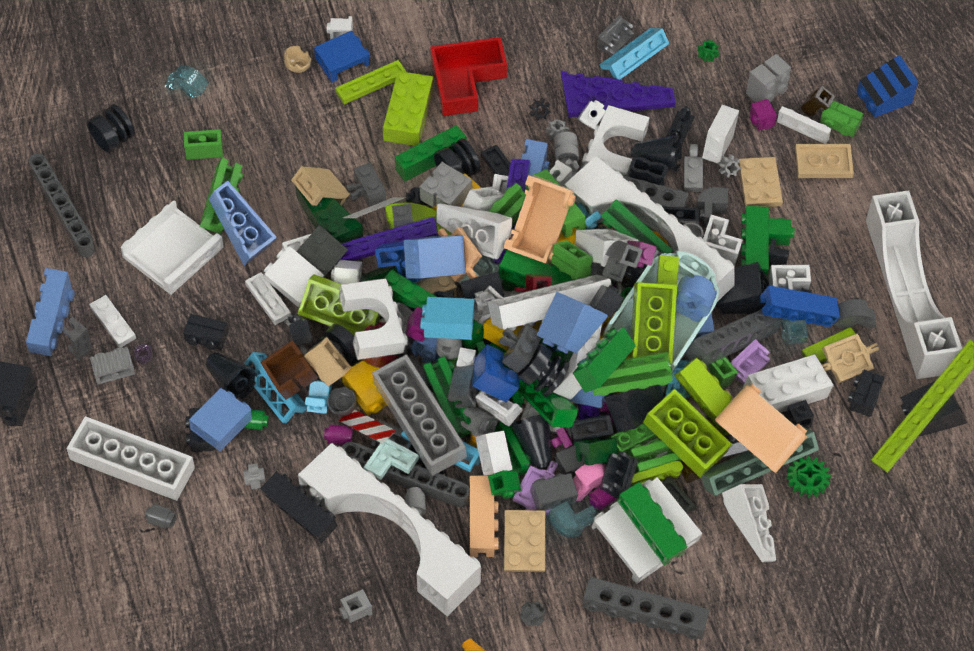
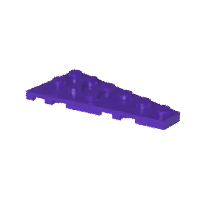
(612, 92)

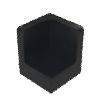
(777, 255)

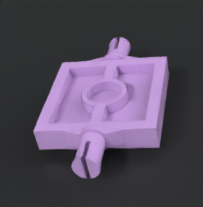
(524, 497)

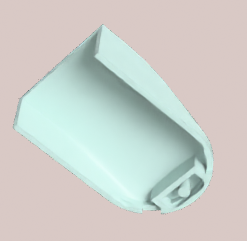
(685, 329)

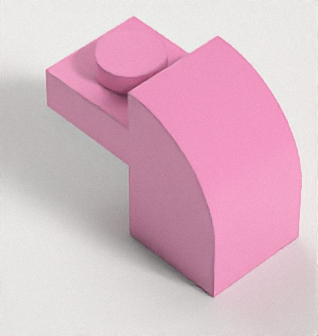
(587, 478)

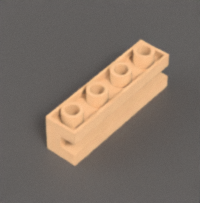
(482, 517)

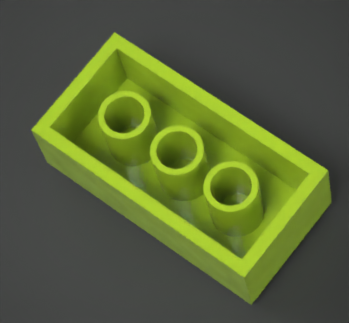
(408, 108)
(323, 305)
(653, 319)
(687, 433)

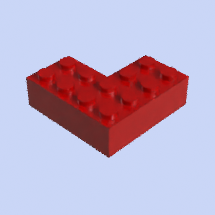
(460, 66)

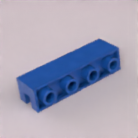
(800, 306)

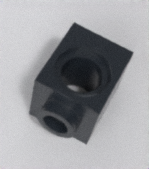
(800, 414)

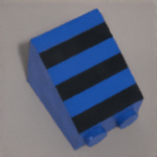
(888, 87)

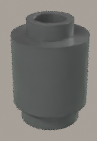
(160, 516)

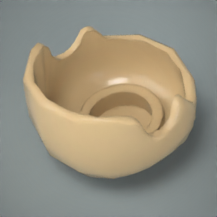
(296, 59)

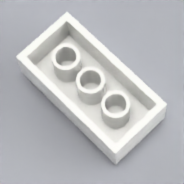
(792, 383)

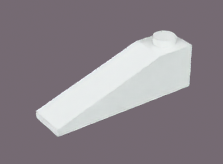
(485, 229)
(748, 509)

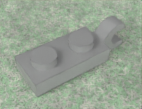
(693, 170)

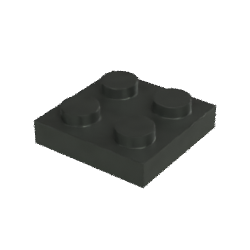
(322, 250)

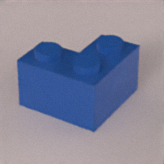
(393, 255)
(491, 375)

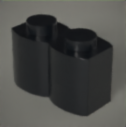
(649, 171)

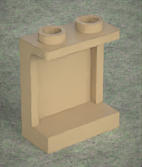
(319, 183)

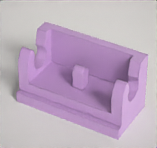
(750, 360)

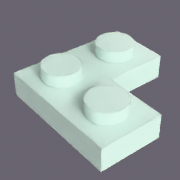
(390, 454)

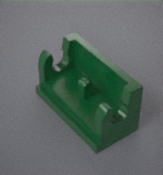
(595, 449)

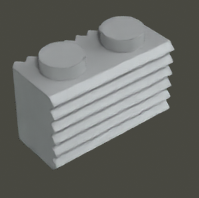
(112, 365)

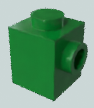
(781, 231)
(504, 483)

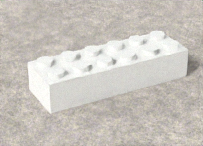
(534, 304)
(130, 458)

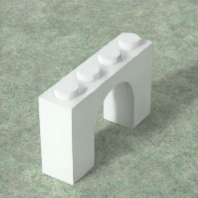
(616, 123)
(378, 297)
(569, 386)

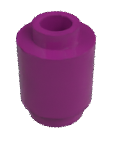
(338, 434)
(600, 499)

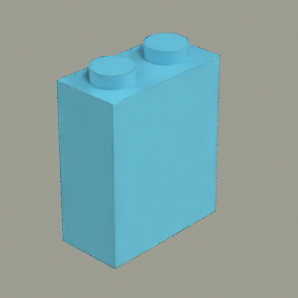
(448, 318)

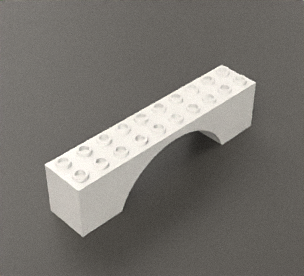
(600, 186)
(926, 332)
(342, 486)

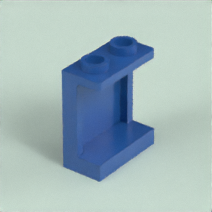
(341, 54)

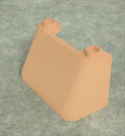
(540, 219)
(761, 428)

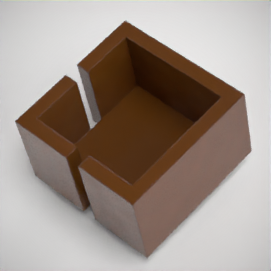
(289, 370)

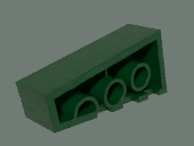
(330, 216)

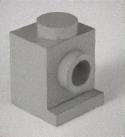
(356, 600)

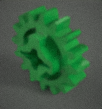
(809, 476)

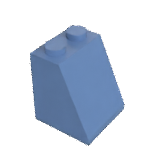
(434, 256)
(569, 323)

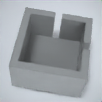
(767, 84)
(447, 184)

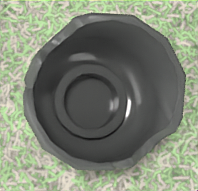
(342, 401)

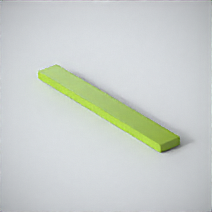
(925, 409)

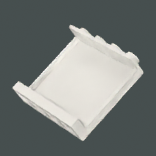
(171, 248)
(628, 541)

